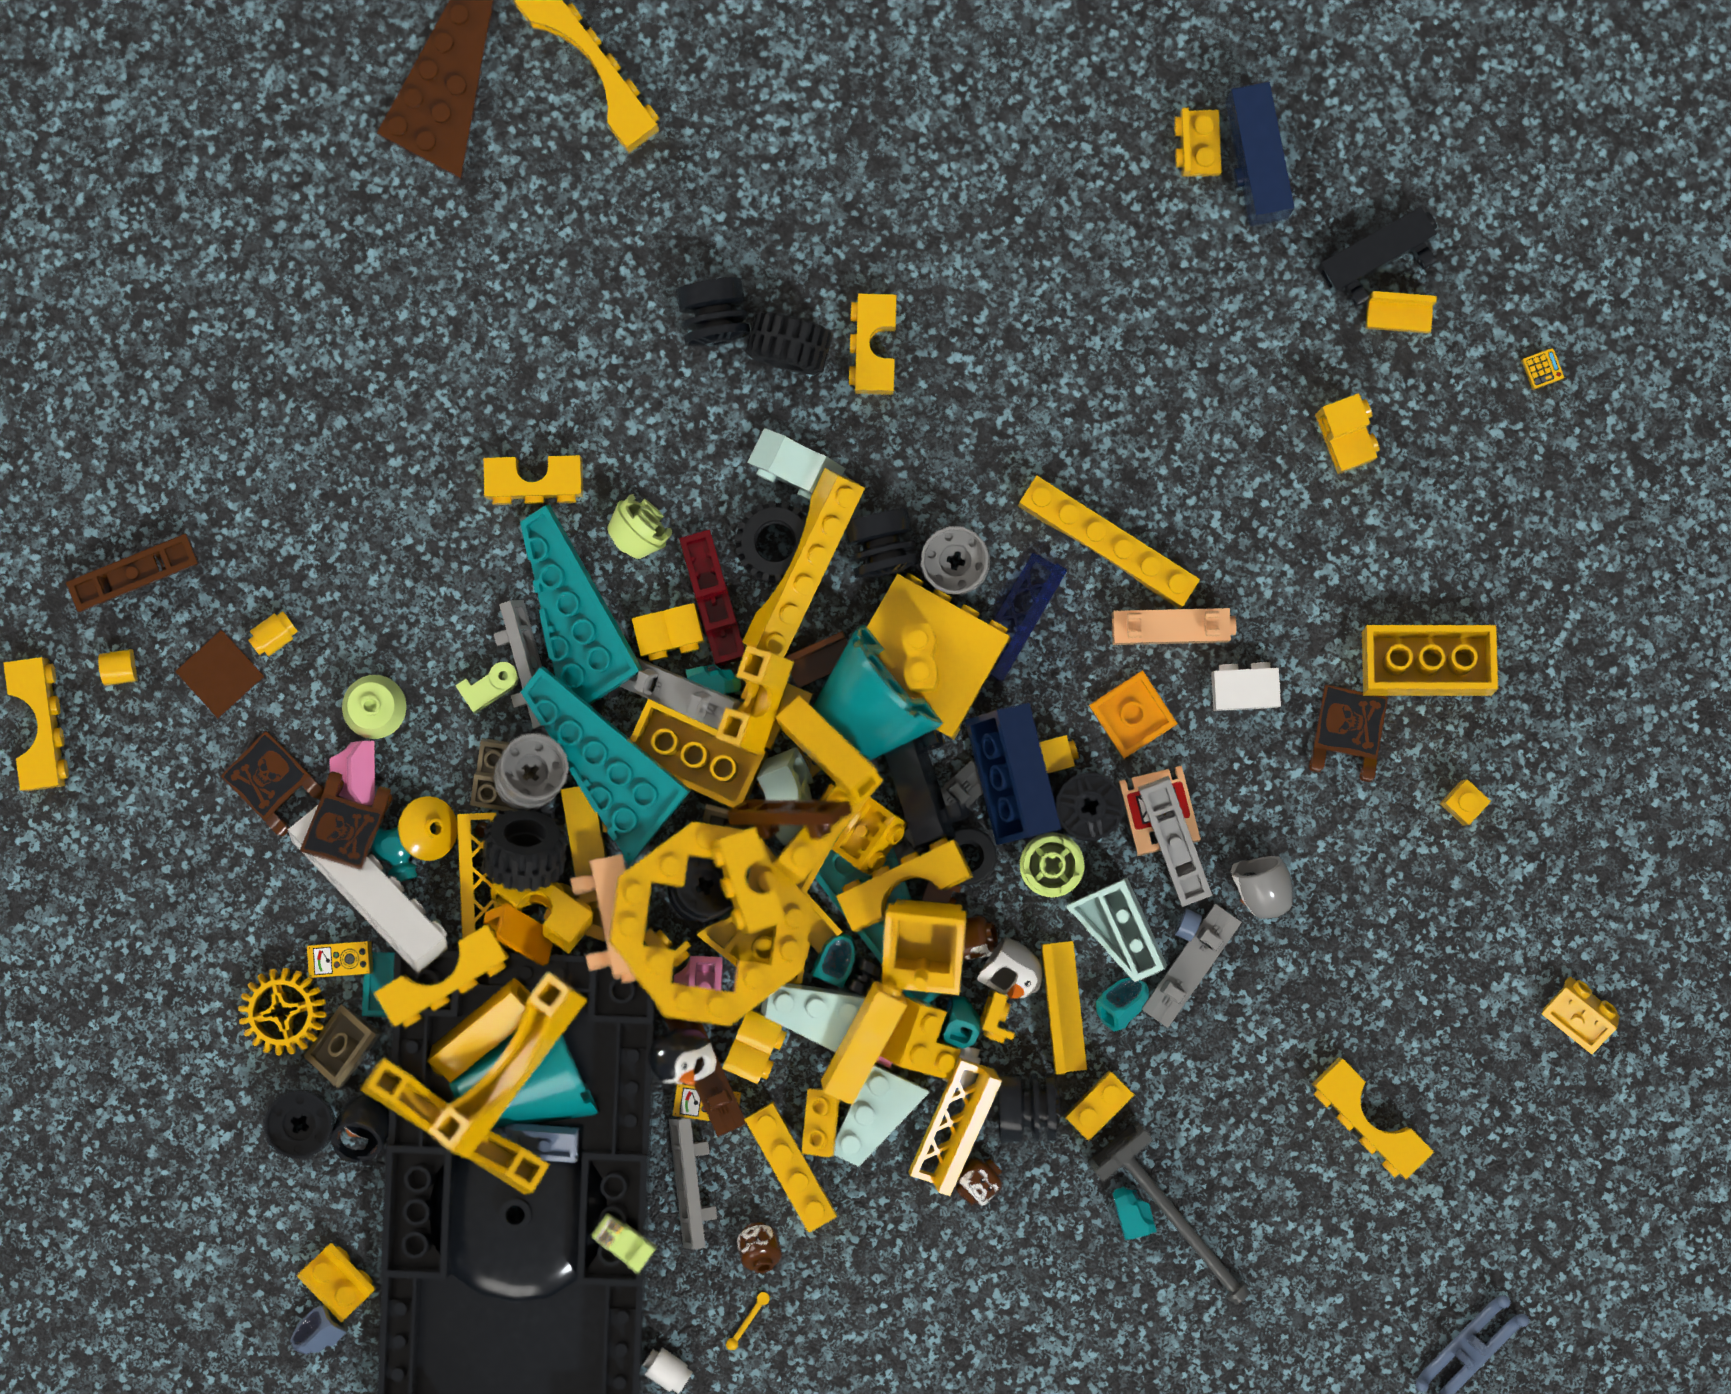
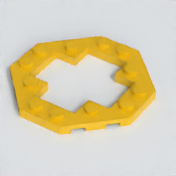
(654, 965)

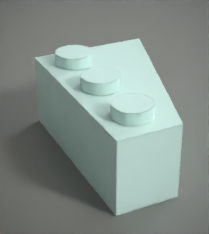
(1121, 928)
(813, 1012)
(875, 1113)

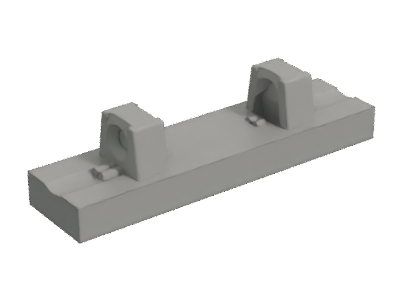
(523, 646)
(680, 694)
(1175, 841)
(1191, 966)
(687, 1186)

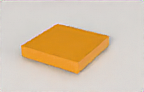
(1133, 714)

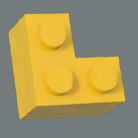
(1346, 433)
(916, 1041)

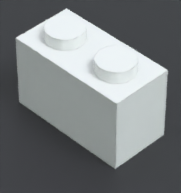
(1245, 687)

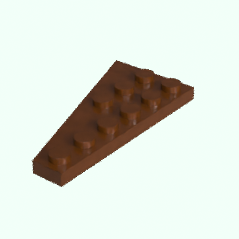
(441, 91)

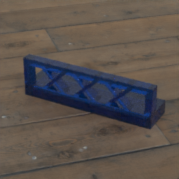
(1032, 615)

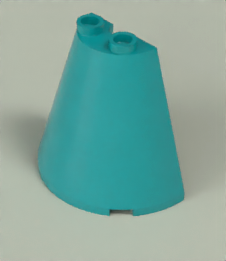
(869, 703)
(548, 1095)

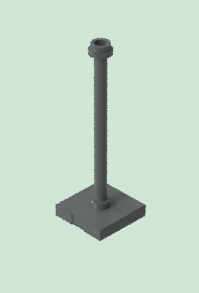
(1122, 1153)

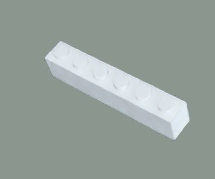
(381, 904)

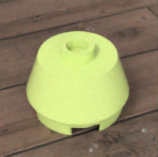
(637, 528)
(374, 706)
(1052, 864)

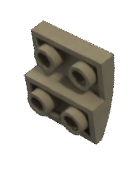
(483, 787)

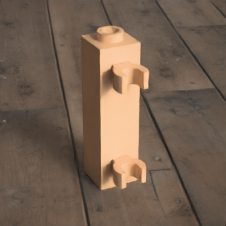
(1172, 626)
(604, 881)

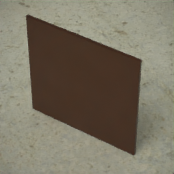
(219, 674)

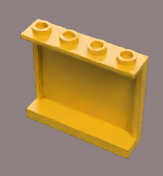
(964, 646)

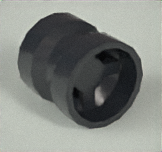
(864, 976)

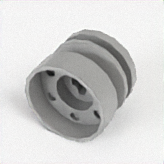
(945, 544)
(533, 754)

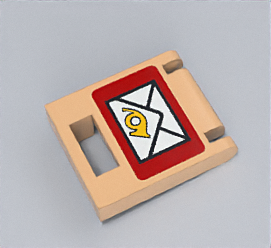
(1137, 814)

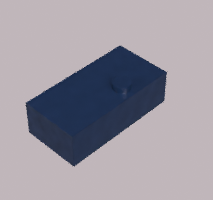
(1259, 154)
(1012, 773)

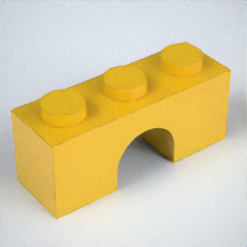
(873, 315)
(561, 481)
(766, 680)
(752, 909)
(568, 917)

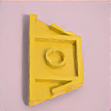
(749, 947)

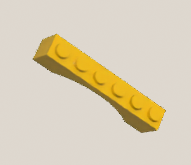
(626, 115)
(827, 519)
(1109, 541)
(544, 1020)
(423, 1108)

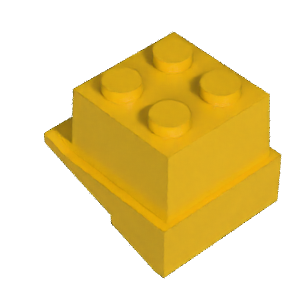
(924, 946)

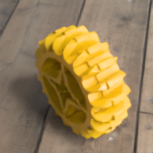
(286, 1026)

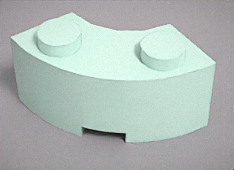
(790, 462)
(786, 778)

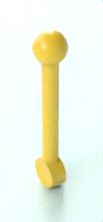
(762, 1299)

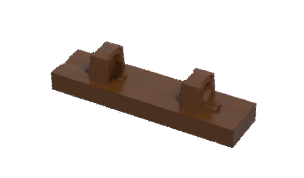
(132, 573)
(769, 814)
(714, 1089)

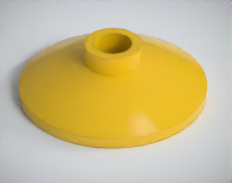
(415, 828)

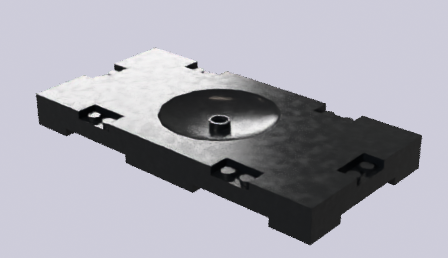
(536, 1300)

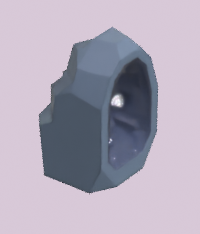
(318, 1331)

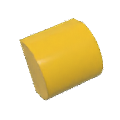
(117, 667)

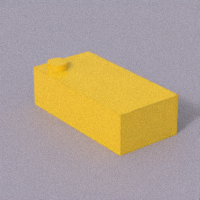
(1429, 660)
(696, 756)

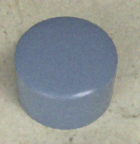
(1188, 925)

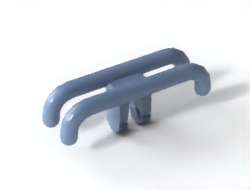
(1470, 1348)

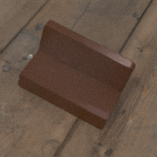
(817, 659)

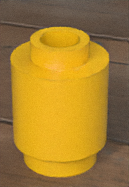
(272, 634)

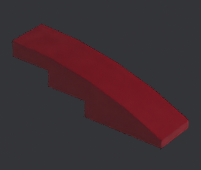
(712, 597)

